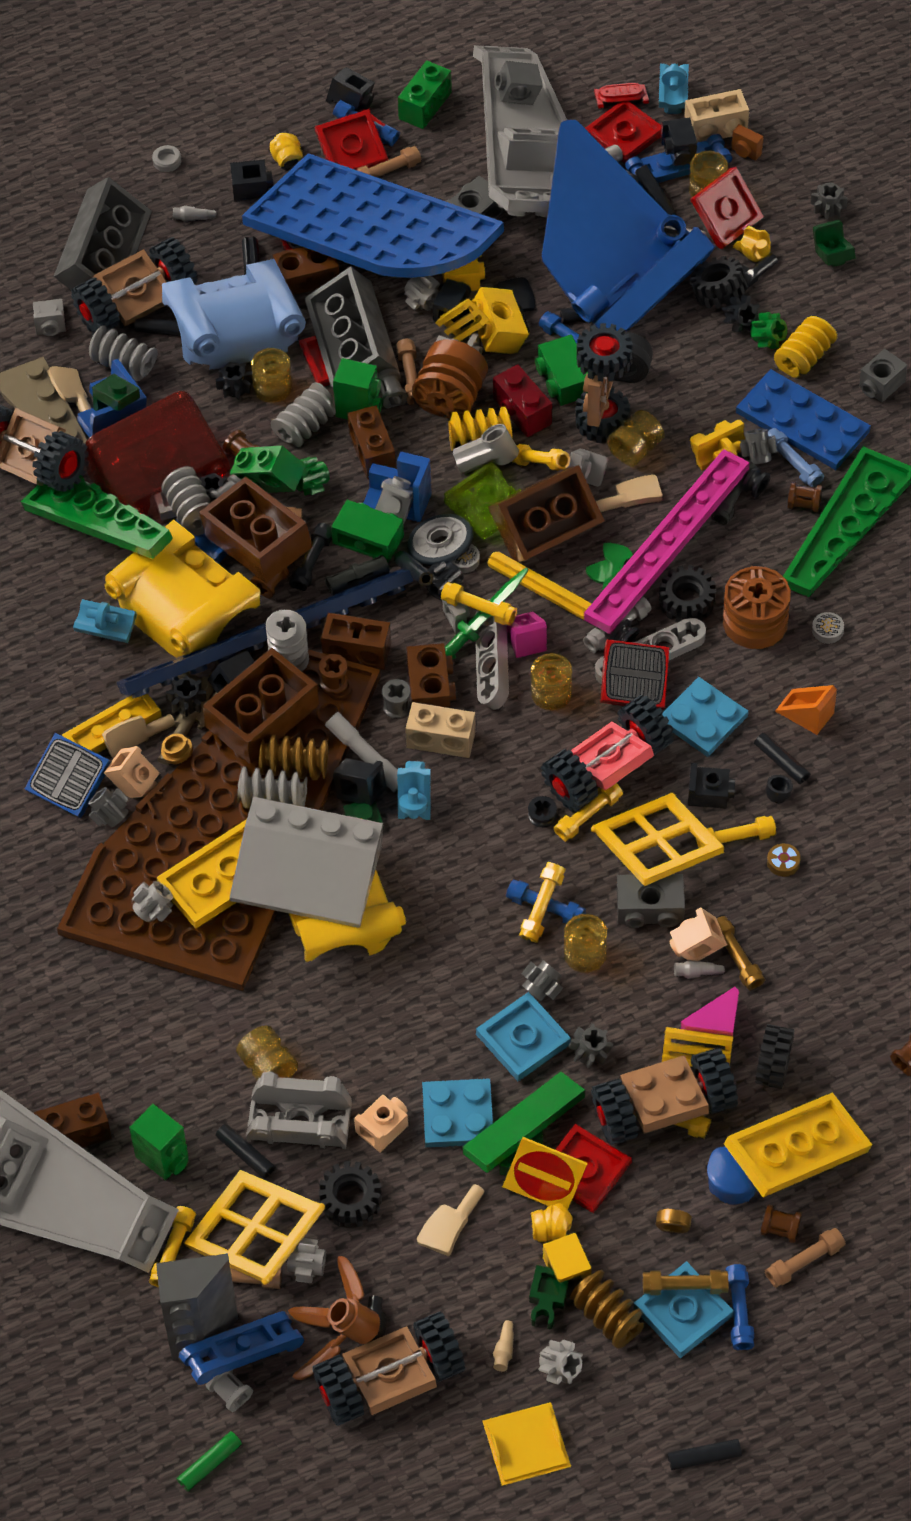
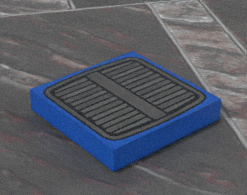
(67, 775)

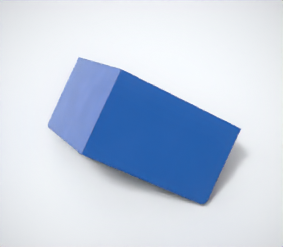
(95, 421)
(409, 467)

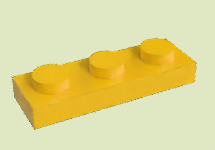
(90, 732)

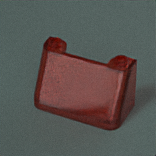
(149, 445)

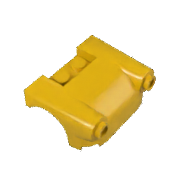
(180, 594)
(379, 924)

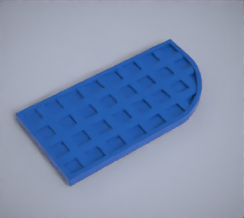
(370, 221)

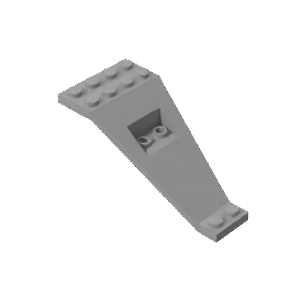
(519, 136)
(73, 1196)

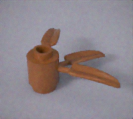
(344, 1315)

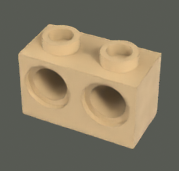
(717, 114)
(440, 730)

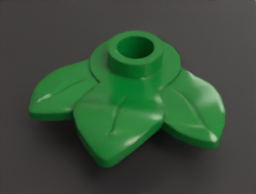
(615, 558)

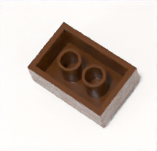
(546, 513)
(256, 529)
(260, 703)

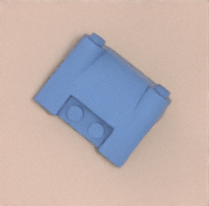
(234, 315)

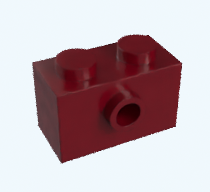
(523, 400)

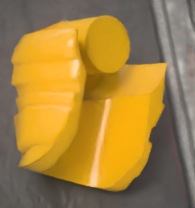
(285, 148)
(754, 244)
(551, 1223)

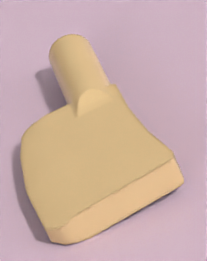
(69, 386)
(633, 492)
(134, 732)
(446, 1223)

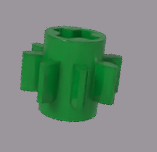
(768, 330)
(313, 476)

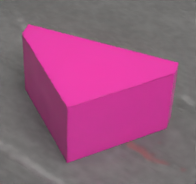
(528, 634)
(716, 1016)

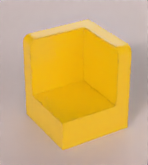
(566, 1258)

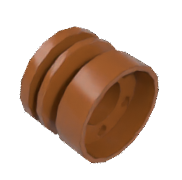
(449, 378)
(756, 607)

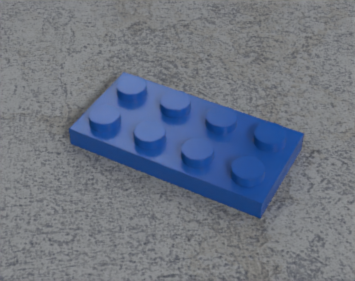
(804, 418)

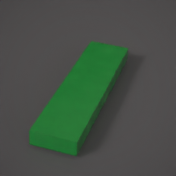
(523, 1120)

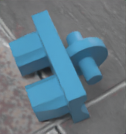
(673, 87)
(105, 621)
(414, 791)

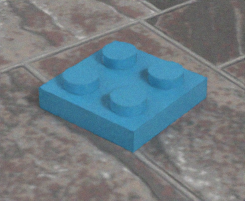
(704, 716)
(523, 1036)
(456, 1111)
(684, 1316)

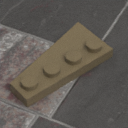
(32, 391)

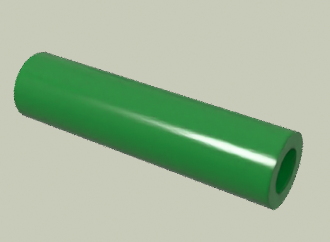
(209, 1461)

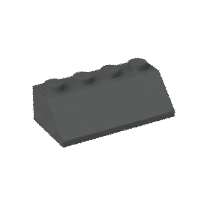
(103, 233)
(349, 323)
(196, 1299)

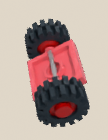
(608, 754)

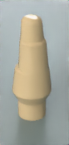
(504, 1347)

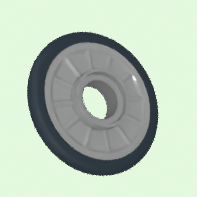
(458, 533)

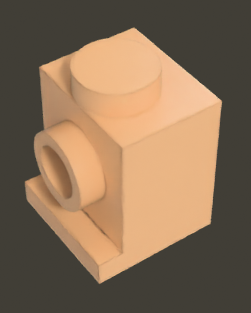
(132, 772)
(697, 937)
(380, 1131)

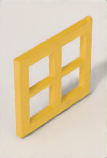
(687, 823)
(276, 1196)

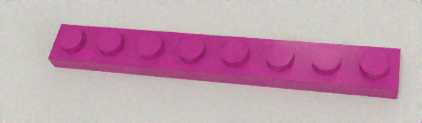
(666, 541)

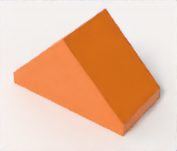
(809, 706)

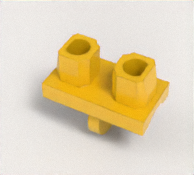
(725, 436)

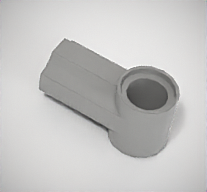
(494, 446)

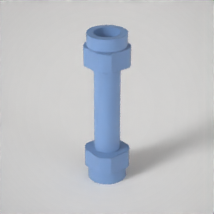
(810, 474)

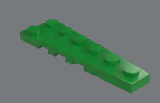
(855, 507)
(99, 515)

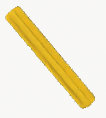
(539, 584)

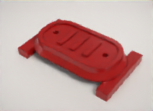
(620, 93)

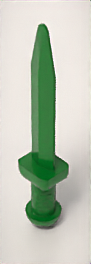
(469, 629)

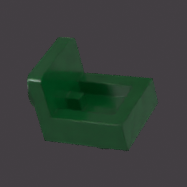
(831, 244)
(114, 393)

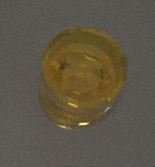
(704, 169)
(271, 375)
(635, 438)
(551, 681)
(585, 943)
(263, 1053)

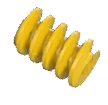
(805, 346)
(473, 428)

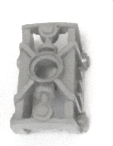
(297, 1098)

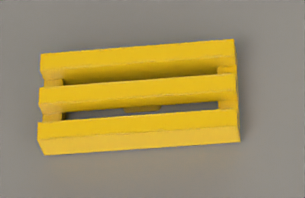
(454, 327)
(693, 1036)

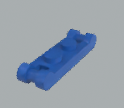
(662, 165)
(241, 1346)

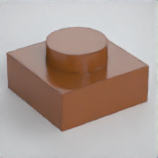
(747, 142)

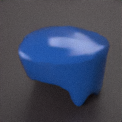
(728, 1179)

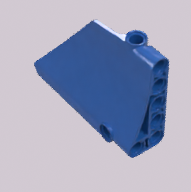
(610, 237)

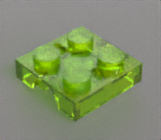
(488, 490)

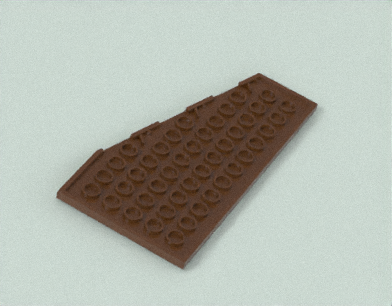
(181, 818)

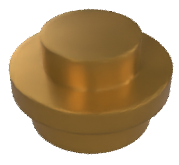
(176, 749)

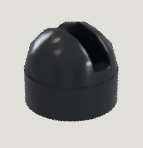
(778, 788)

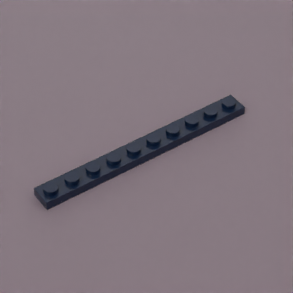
(254, 638)

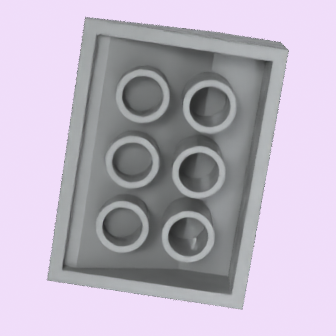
(306, 862)

